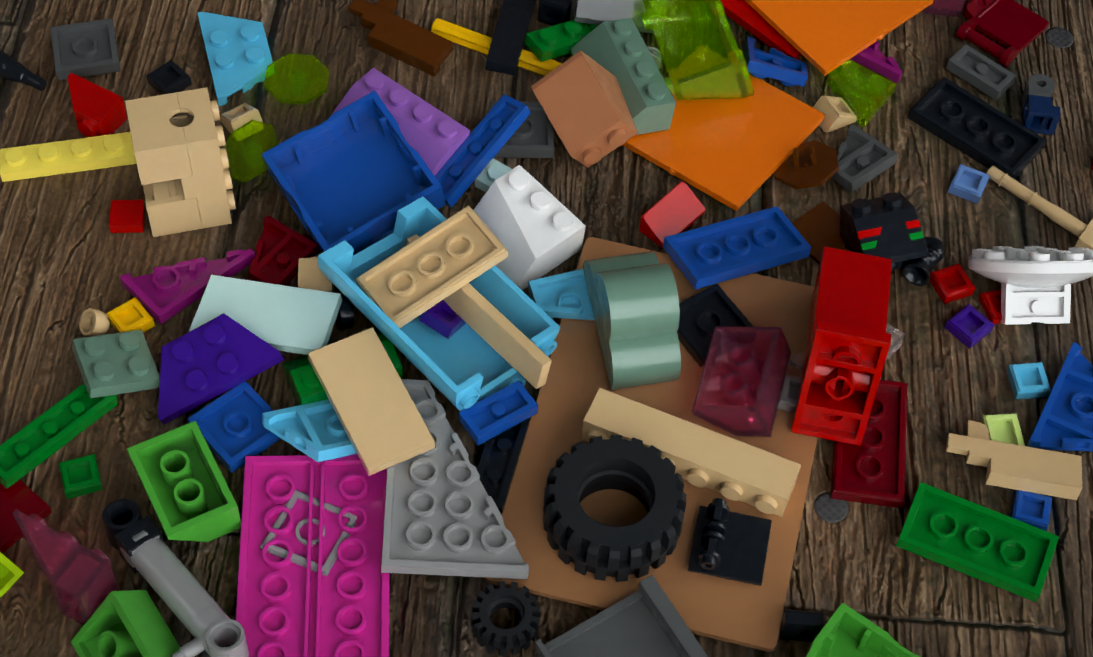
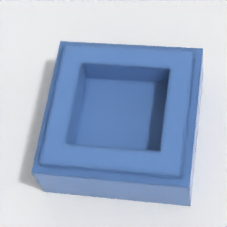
(968, 183)

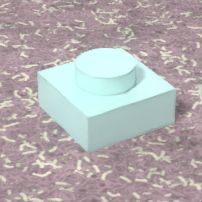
(490, 173)

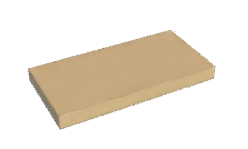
(432, 267)
(371, 401)

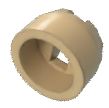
(94, 322)

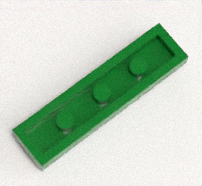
(50, 433)

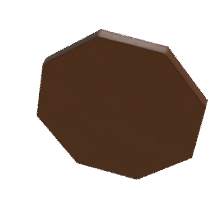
(808, 165)

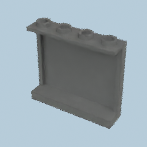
(634, 627)

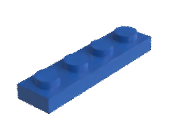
(480, 147)

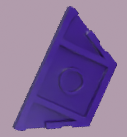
(209, 364)

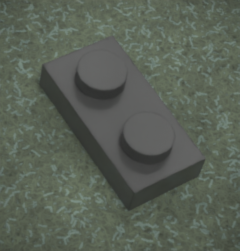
(980, 71)

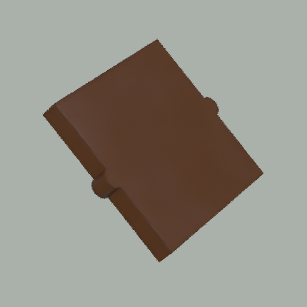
(820, 229)

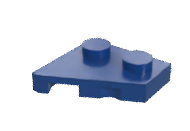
(774, 65)

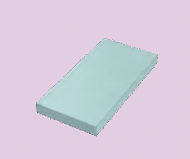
(278, 314)

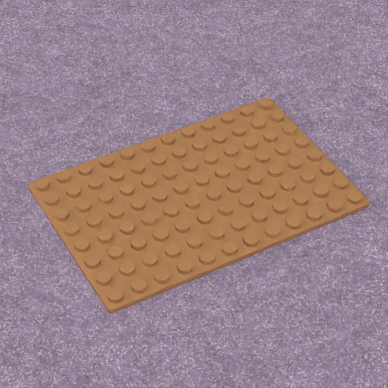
(707, 603)

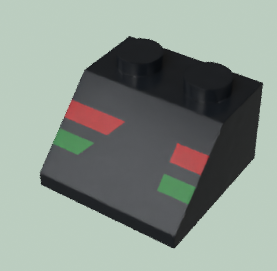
(883, 228)

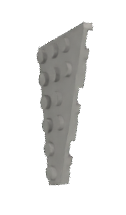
(439, 510)

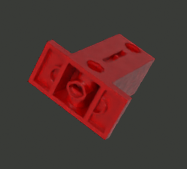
(844, 346)

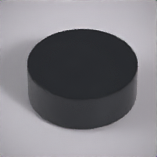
(345, 316)

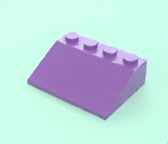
(421, 124)

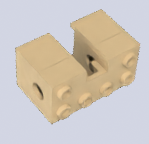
(181, 161)

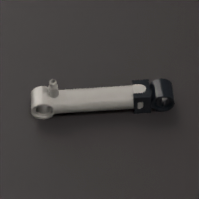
(145, 551)

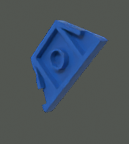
(1068, 413)

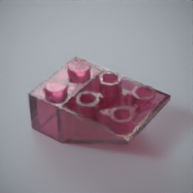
(73, 574)

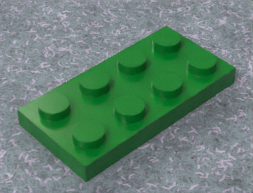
(978, 541)

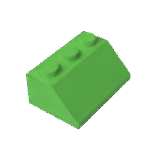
(185, 485)
(125, 627)

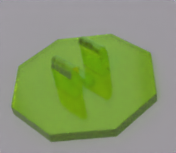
(297, 79)
(246, 147)

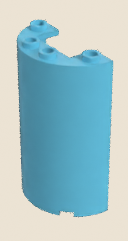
(464, 364)

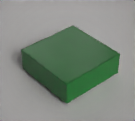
(80, 476)

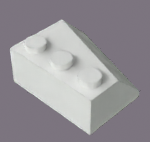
(529, 225)

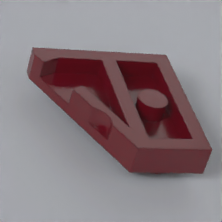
(279, 253)

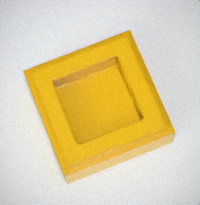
(130, 317)

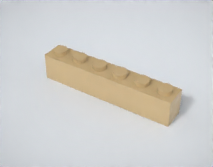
(697, 452)

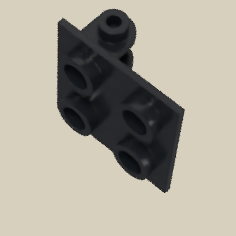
(729, 544)

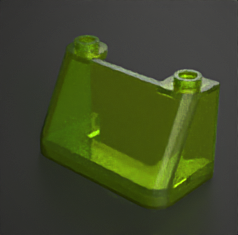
(698, 49)

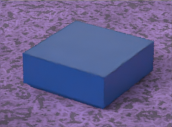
(1031, 508)

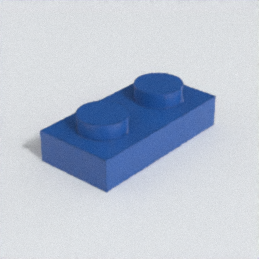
(498, 412)

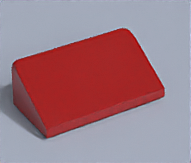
(671, 214)

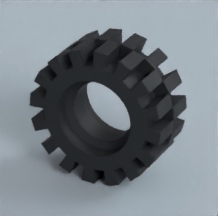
(510, 598)

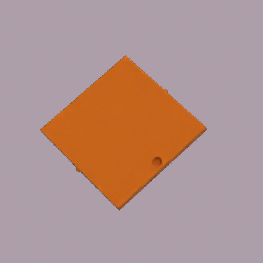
(835, 29)
(730, 143)

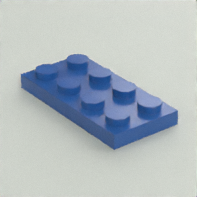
(736, 247)

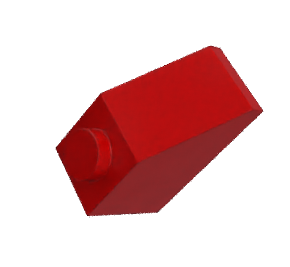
(95, 108)

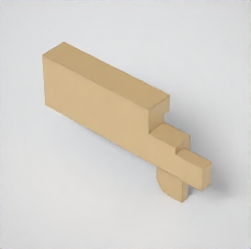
(1019, 465)

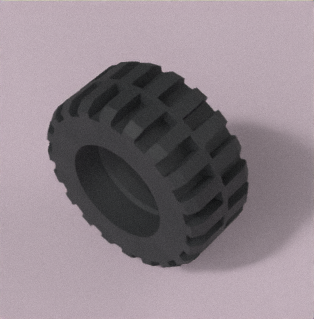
(622, 467)

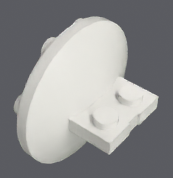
(1034, 280)

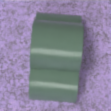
(635, 318)

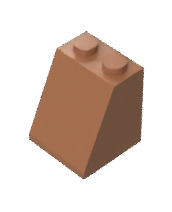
(585, 108)

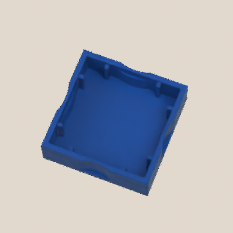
(351, 175)

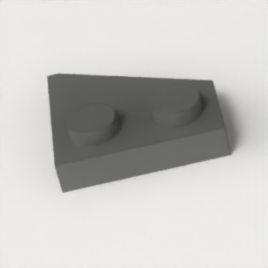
(861, 159)

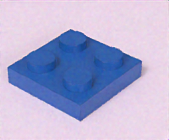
(235, 426)

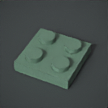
(115, 363)

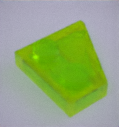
(860, 89)

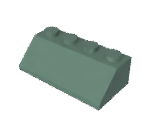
(625, 55)

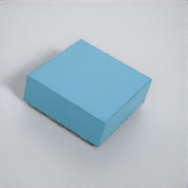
(1028, 380)

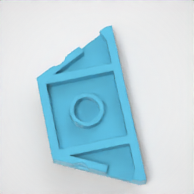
(235, 53)
(311, 429)

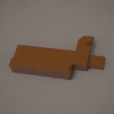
(400, 37)

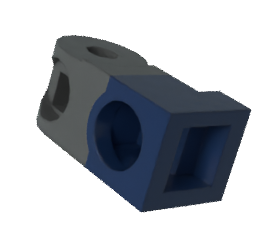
(1037, 105)

